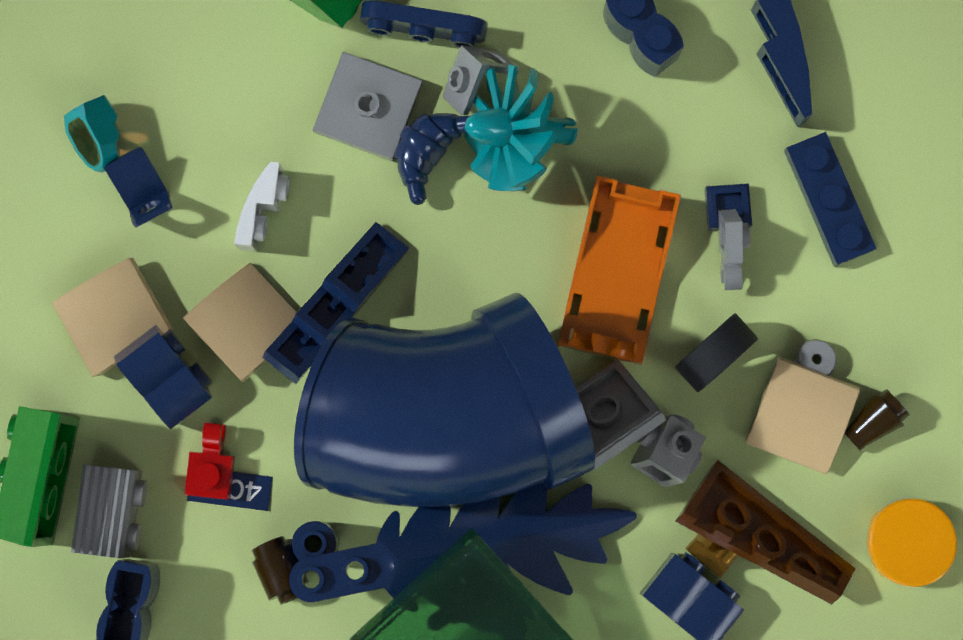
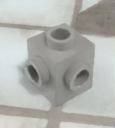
(669, 451)

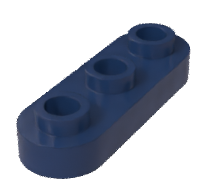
(422, 23)

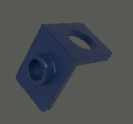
(139, 186)

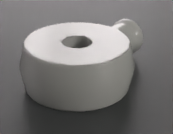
(822, 350)

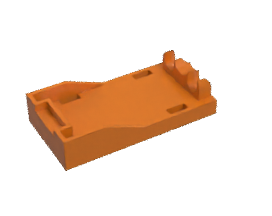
(619, 270)

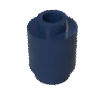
(325, 531)

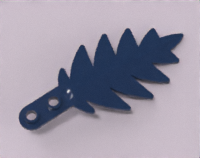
(520, 537)

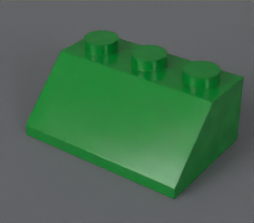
(35, 475)

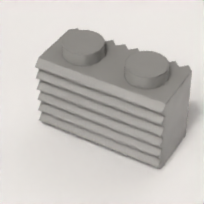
(108, 512)

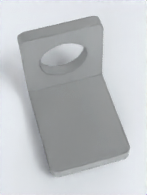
(468, 73)

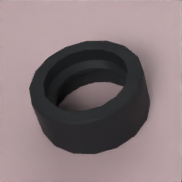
(716, 352)

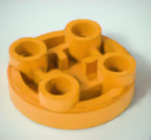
(911, 542)

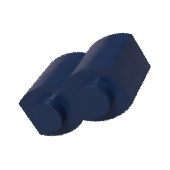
(650, 36)
(163, 376)
(129, 594)
(691, 600)

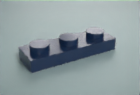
(830, 199)

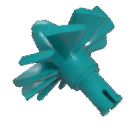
(512, 135)

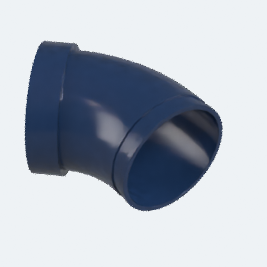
(441, 411)

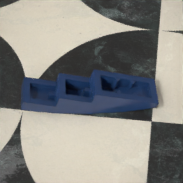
(784, 56)
(337, 299)

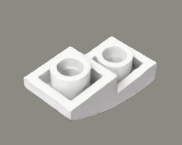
(266, 195)

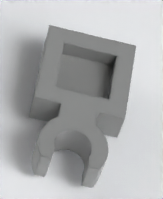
(733, 238)

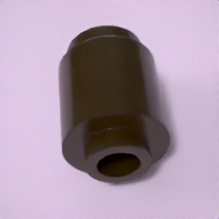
(273, 568)

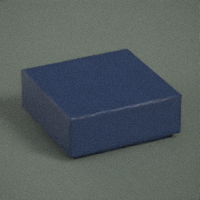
(726, 198)

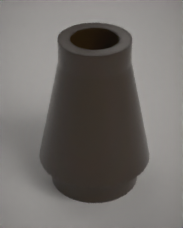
(877, 419)

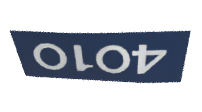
(247, 492)

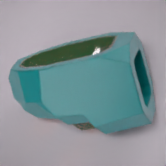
(94, 132)

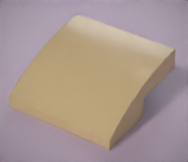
(109, 314)
(241, 320)
(802, 415)

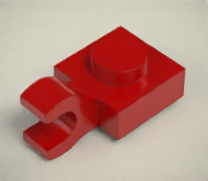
(210, 471)

